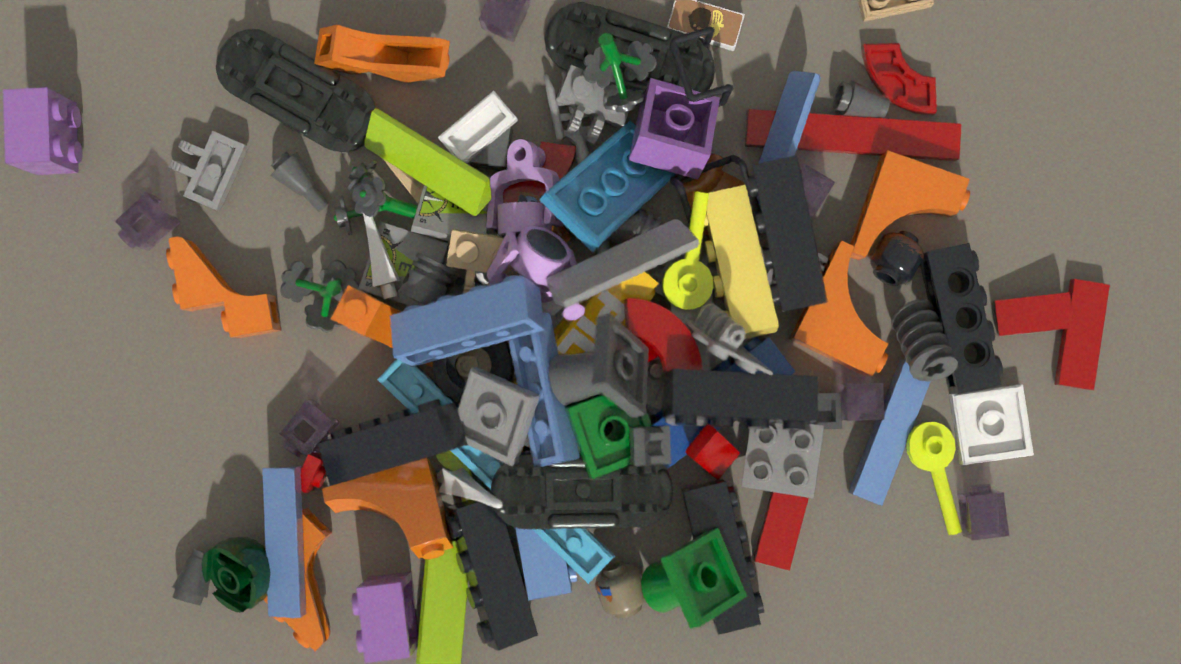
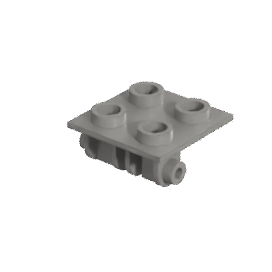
(724, 337)
(783, 460)

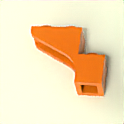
(390, 56)
(203, 287)
(313, 627)

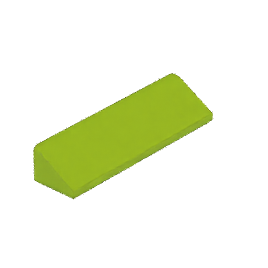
(427, 163)
(442, 610)

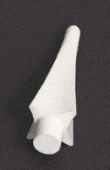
(382, 269)
(463, 485)

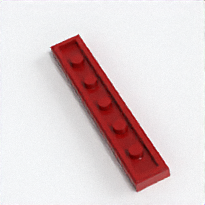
(865, 135)

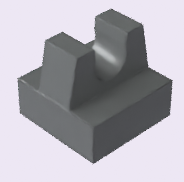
(650, 445)

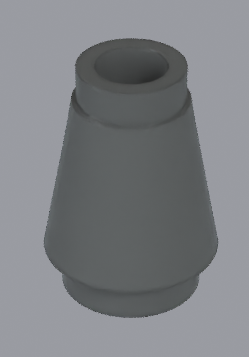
(857, 100)
(190, 583)

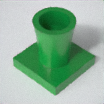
(602, 451)
(696, 579)

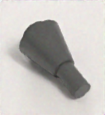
(294, 175)

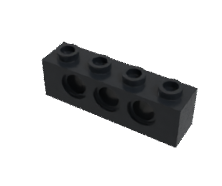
(972, 298)

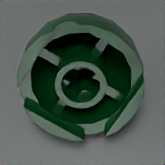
(238, 572)

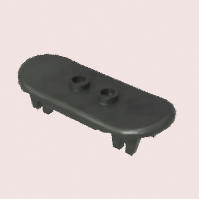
(577, 27)
(295, 90)
(568, 499)

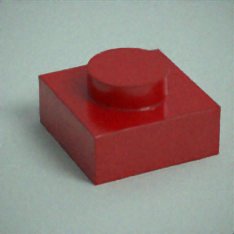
(312, 473)

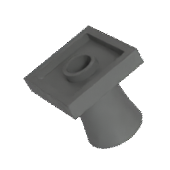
(614, 369)

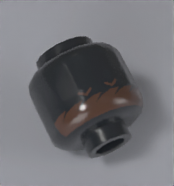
(896, 258)

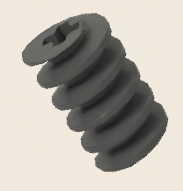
(923, 341)

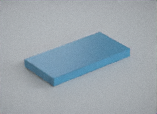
(604, 190)

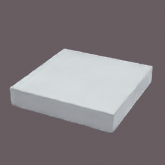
(991, 424)

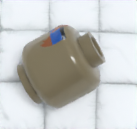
(620, 589)

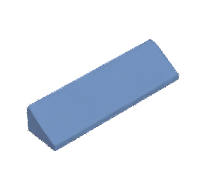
(790, 117)
(550, 429)
(889, 436)
(284, 541)

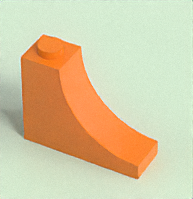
(905, 189)
(366, 316)
(835, 327)
(405, 496)

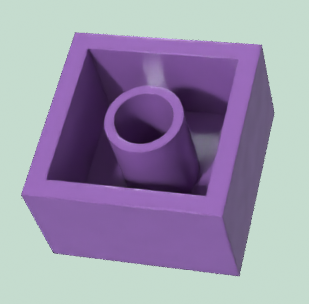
(673, 130)
(41, 131)
(386, 617)

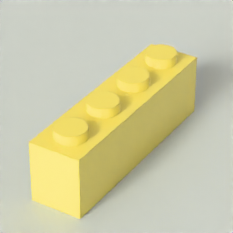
(739, 262)

